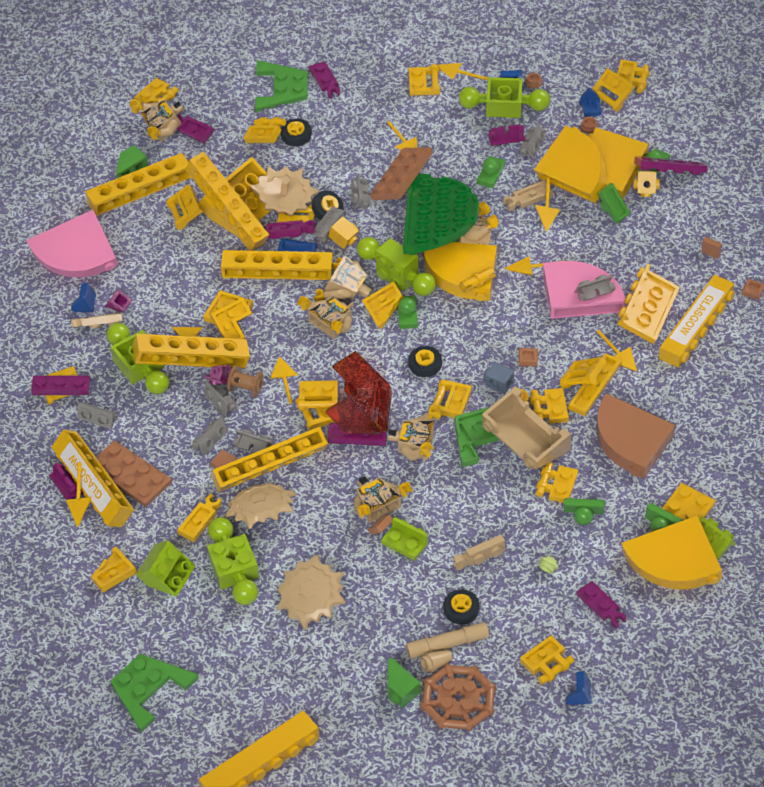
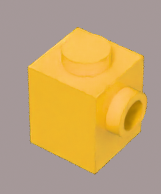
(344, 233)

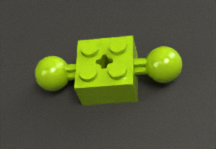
(504, 98)
(396, 266)
(122, 355)
(232, 561)

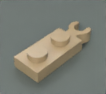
(527, 196)
(95, 321)
(480, 552)

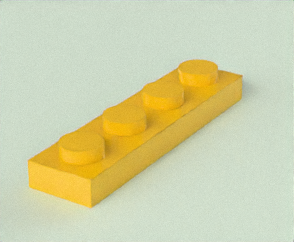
(588, 394)

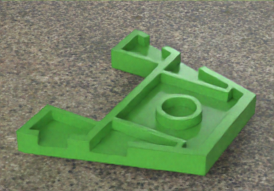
(289, 85)
(471, 434)
(142, 680)

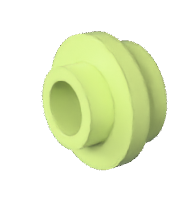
(548, 564)

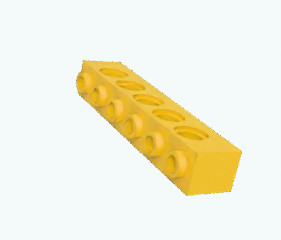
(137, 184)
(227, 201)
(277, 265)
(190, 351)
(268, 459)

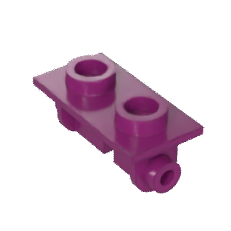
(498, 136)
(219, 374)
(64, 481)

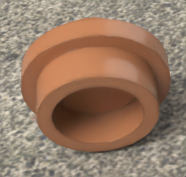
(533, 80)
(588, 125)

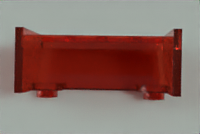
(371, 397)

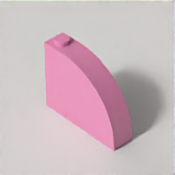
(74, 248)
(561, 281)

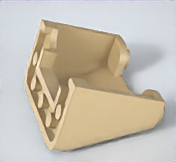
(525, 431)

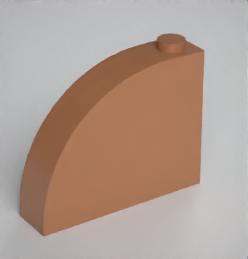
(631, 435)

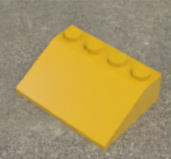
(240, 181)

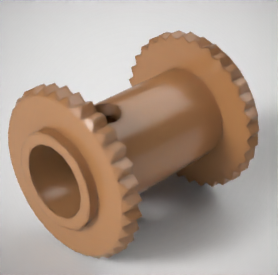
(246, 382)

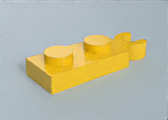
(199, 519)

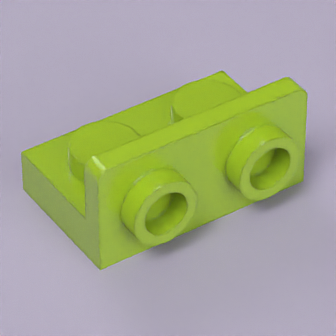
(405, 539)
(718, 539)

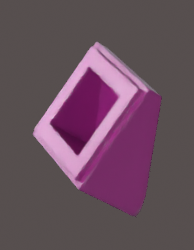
(119, 301)

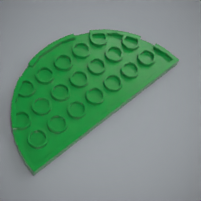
(437, 213)

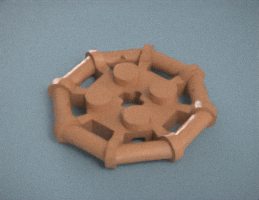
(466, 705)

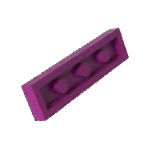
(677, 166)

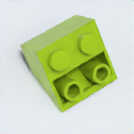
(165, 568)

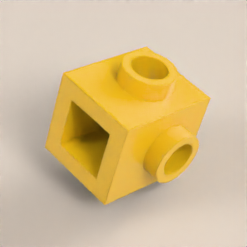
(643, 176)

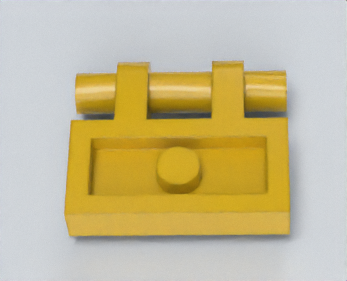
(629, 69)
(155, 90)
(264, 130)
(555, 405)
(563, 482)
(543, 655)

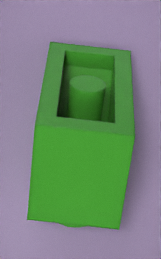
(130, 161)
(401, 684)

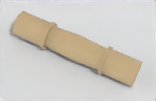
(447, 640)

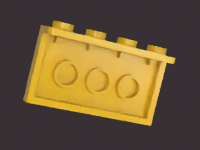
(647, 304)

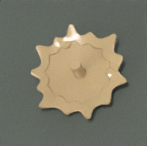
(284, 190)
(260, 503)
(310, 591)

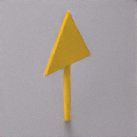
(452, 69)
(412, 143)
(546, 213)
(524, 266)
(187, 331)
(626, 355)
(283, 370)
(79, 505)

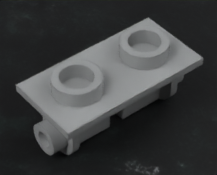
(533, 141)
(360, 192)
(323, 227)
(587, 289)
(215, 395)
(96, 415)
(211, 436)
(247, 439)

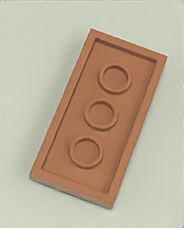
(401, 173)
(133, 474)

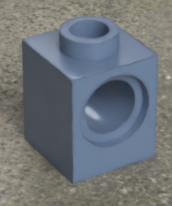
(499, 377)

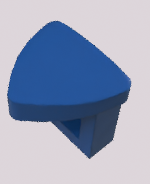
(511, 74)
(590, 103)
(86, 299)
(582, 694)

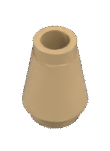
(434, 660)

